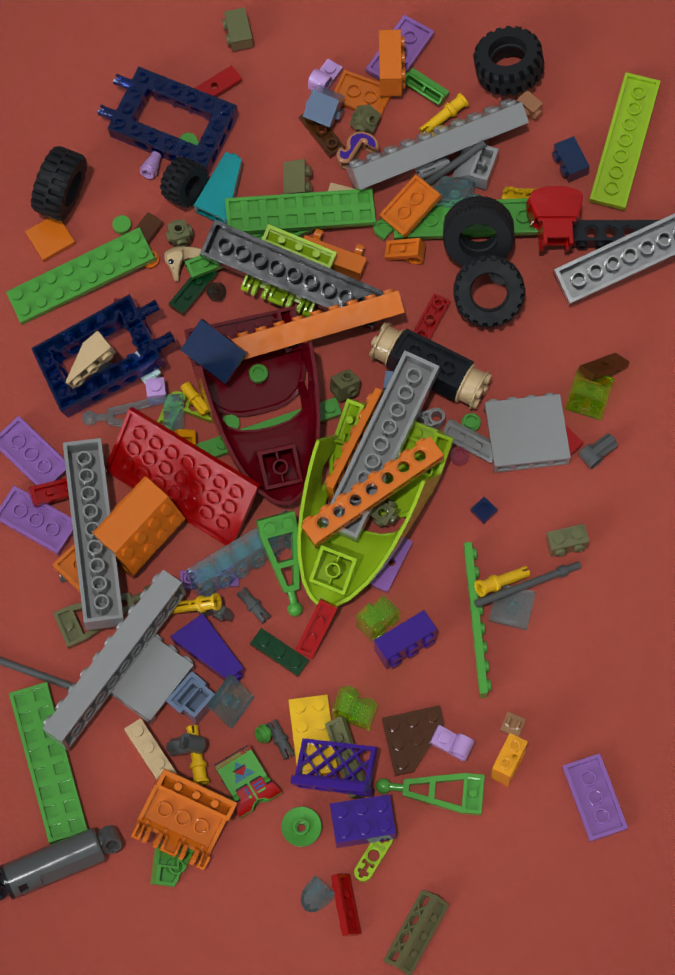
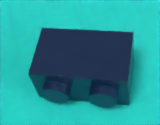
(571, 159)

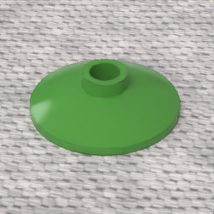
(297, 817)

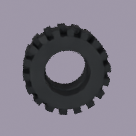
(183, 181)

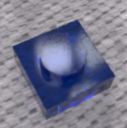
(484, 510)

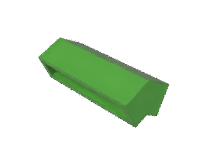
(426, 86)

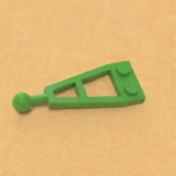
(276, 526)
(472, 791)

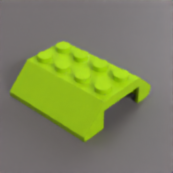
(300, 247)

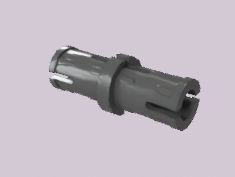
(253, 605)
(280, 740)

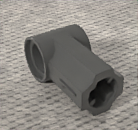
(595, 453)
(186, 744)

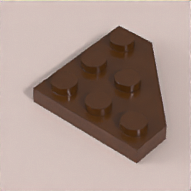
(409, 737)

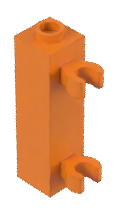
(345, 262)

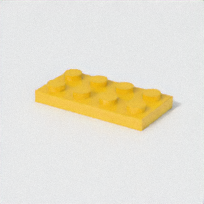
(308, 722)

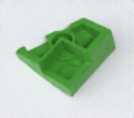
(167, 868)

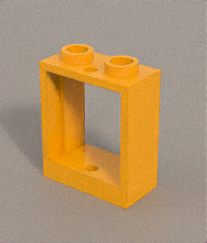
(509, 759)

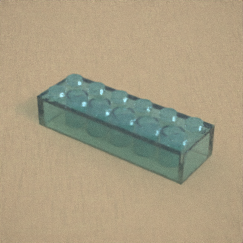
(233, 562)

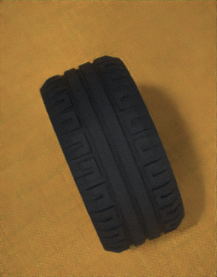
(477, 211)

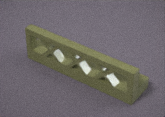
(339, 732)
(419, 933)

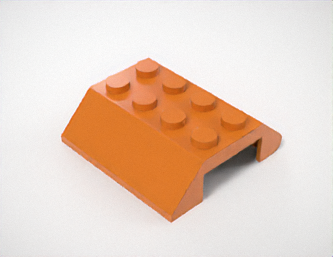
(139, 526)
(183, 817)

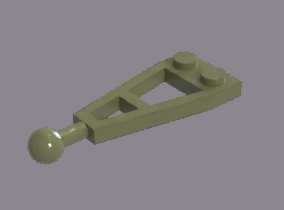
(70, 627)

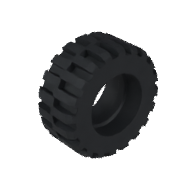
(514, 77)
(58, 183)
(498, 315)

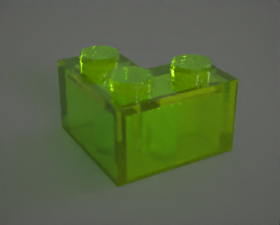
(376, 618)
(354, 709)

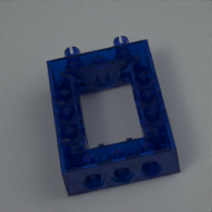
(126, 128)
(107, 321)

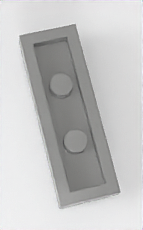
(469, 440)

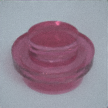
(459, 456)

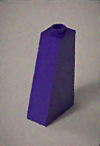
(208, 648)

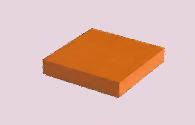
(49, 238)

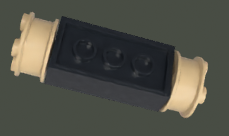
(457, 375)

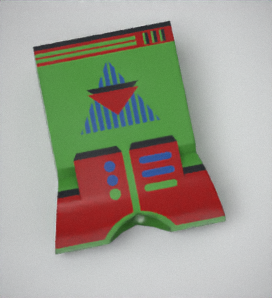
(246, 780)

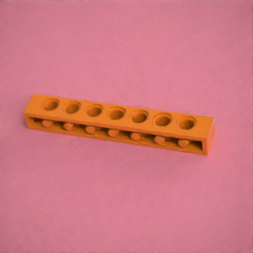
(400, 479)

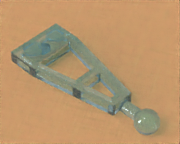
(172, 412)

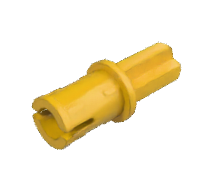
(194, 398)

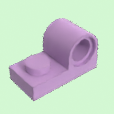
(325, 75)
(451, 743)

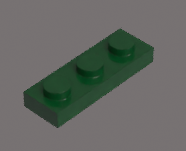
(191, 292)
(279, 652)

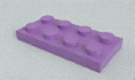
(416, 39)
(31, 453)
(39, 523)
(594, 797)

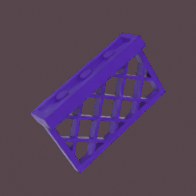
(329, 784)

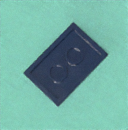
(214, 351)

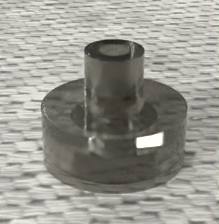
(216, 291)

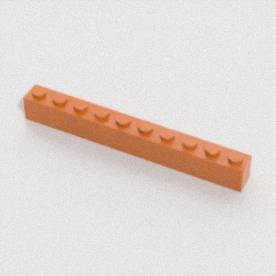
(320, 324)

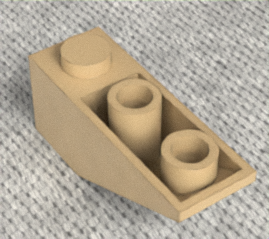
(91, 356)

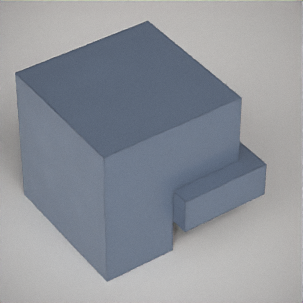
(324, 106)
(191, 698)

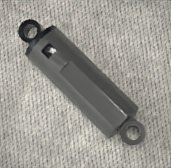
(57, 861)

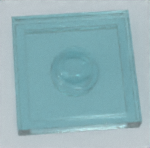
(513, 609)
(230, 701)

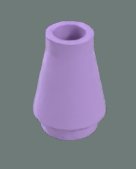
(150, 166)

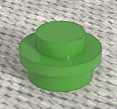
(471, 421)
(263, 734)

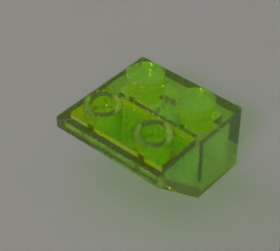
(589, 396)

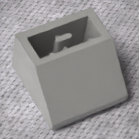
(478, 167)

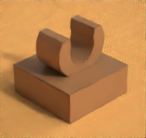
(512, 724)

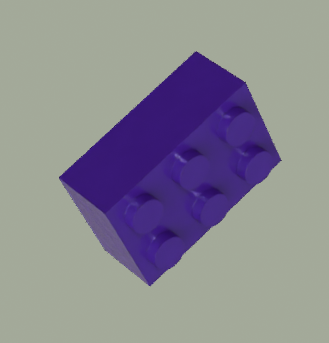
(405, 640)
(363, 821)

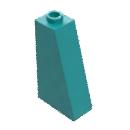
(221, 185)

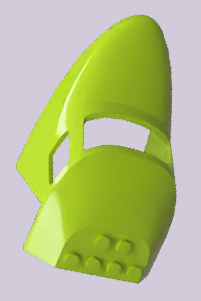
(339, 565)

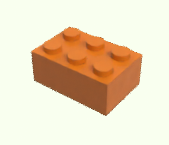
(391, 62)

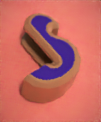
(355, 143)

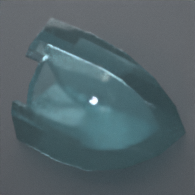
(316, 895)

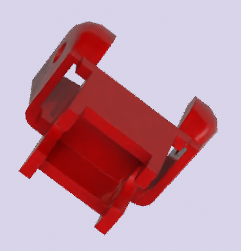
(557, 211)

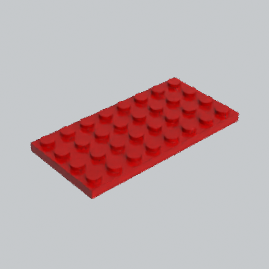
(198, 484)

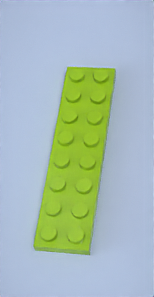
(624, 141)

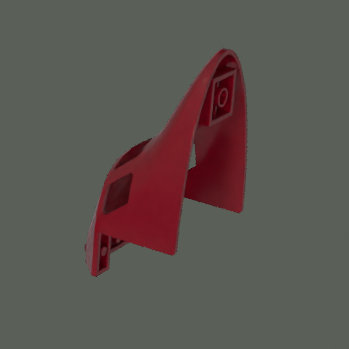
(276, 454)

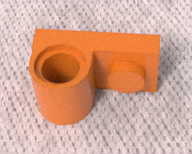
(409, 249)

